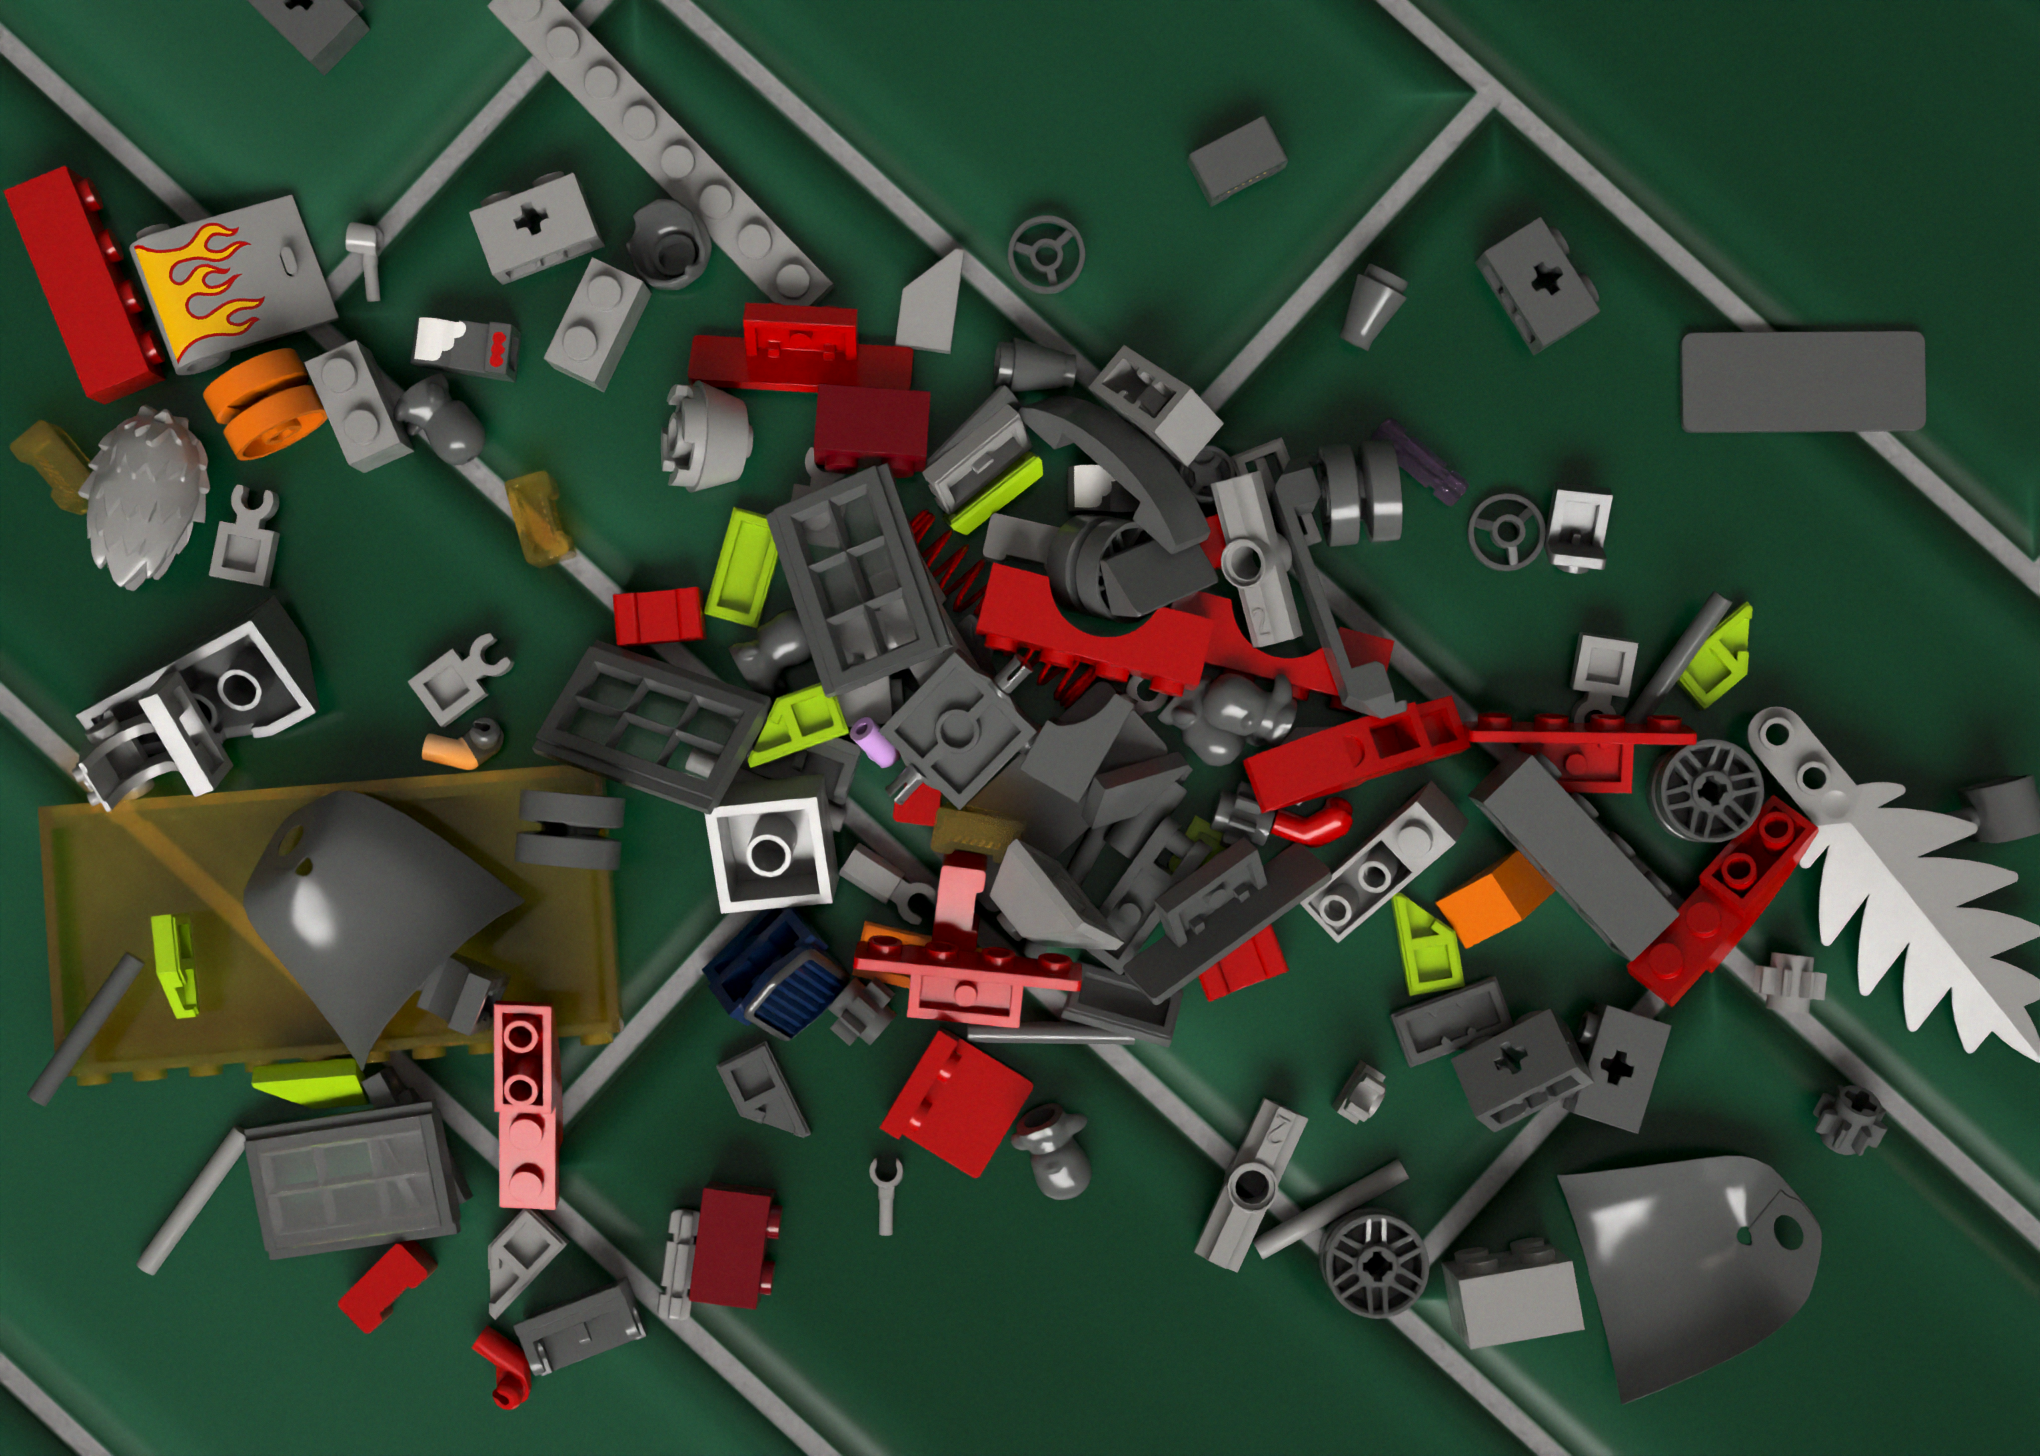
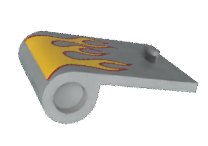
(224, 283)

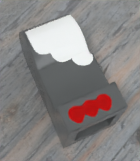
(467, 348)
(1098, 493)

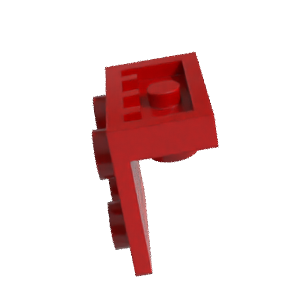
(958, 1103)

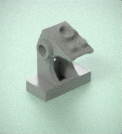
(117, 765)

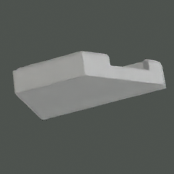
(931, 306)
(520, 1256)

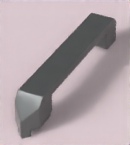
(1361, 687)

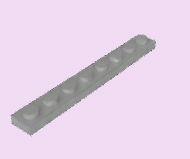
(664, 149)

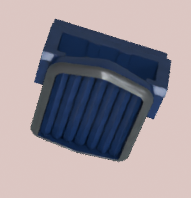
(776, 973)

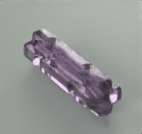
(1422, 463)

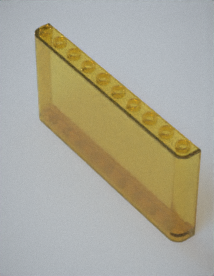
(196, 856)

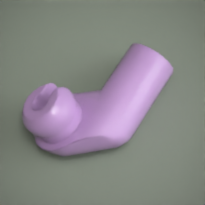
(874, 744)

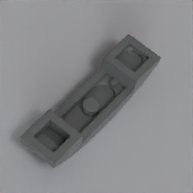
(1166, 502)

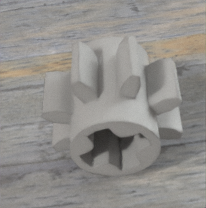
(1790, 982)

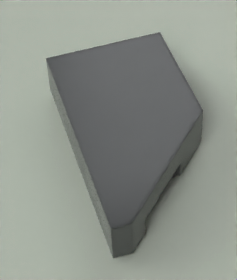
(763, 1090)

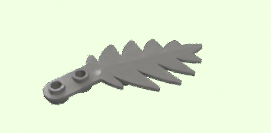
(1908, 896)

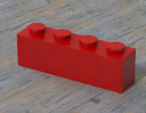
(86, 285)

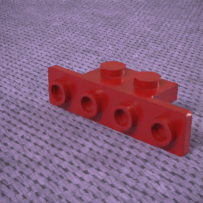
(797, 351)
(1588, 755)
(967, 984)

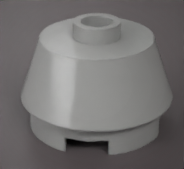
(705, 437)

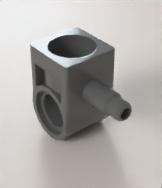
(2001, 808)

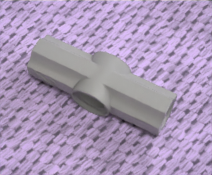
(1262, 591)
(1236, 1218)

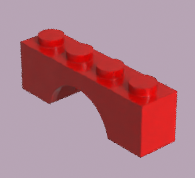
(1022, 613)
(1307, 674)

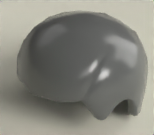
(669, 245)

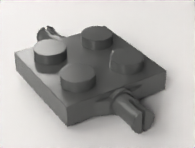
(959, 729)

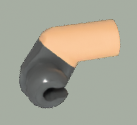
(467, 751)

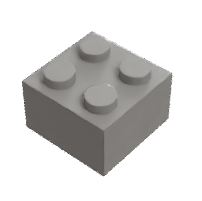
(773, 845)
(1512, 1293)

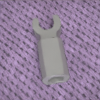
(884, 881)

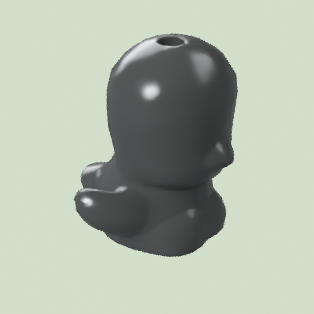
(448, 423)
(777, 647)
(1248, 710)
(1208, 742)
(1055, 1156)

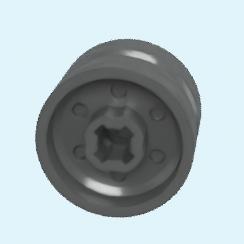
(1359, 492)
(1075, 564)
(1723, 813)
(569, 830)
(1393, 1282)

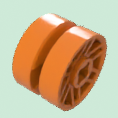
(265, 404)

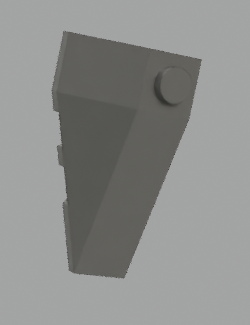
(244, 675)

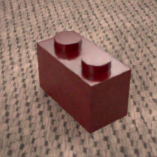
(871, 428)
(734, 1245)

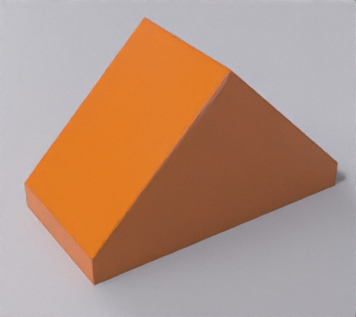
(1494, 899)

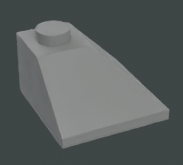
(1047, 904)

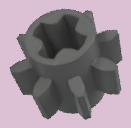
(1240, 816)
(862, 1011)
(1850, 1120)

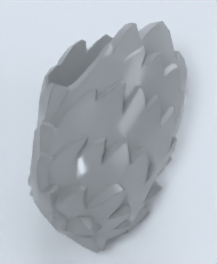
(145, 495)

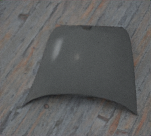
(373, 911)
(1670, 1264)

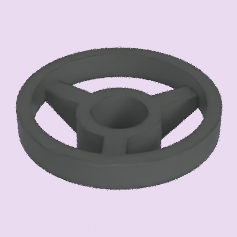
(1056, 245)
(1492, 527)

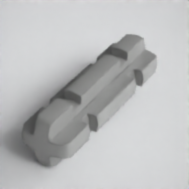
(678, 1264)

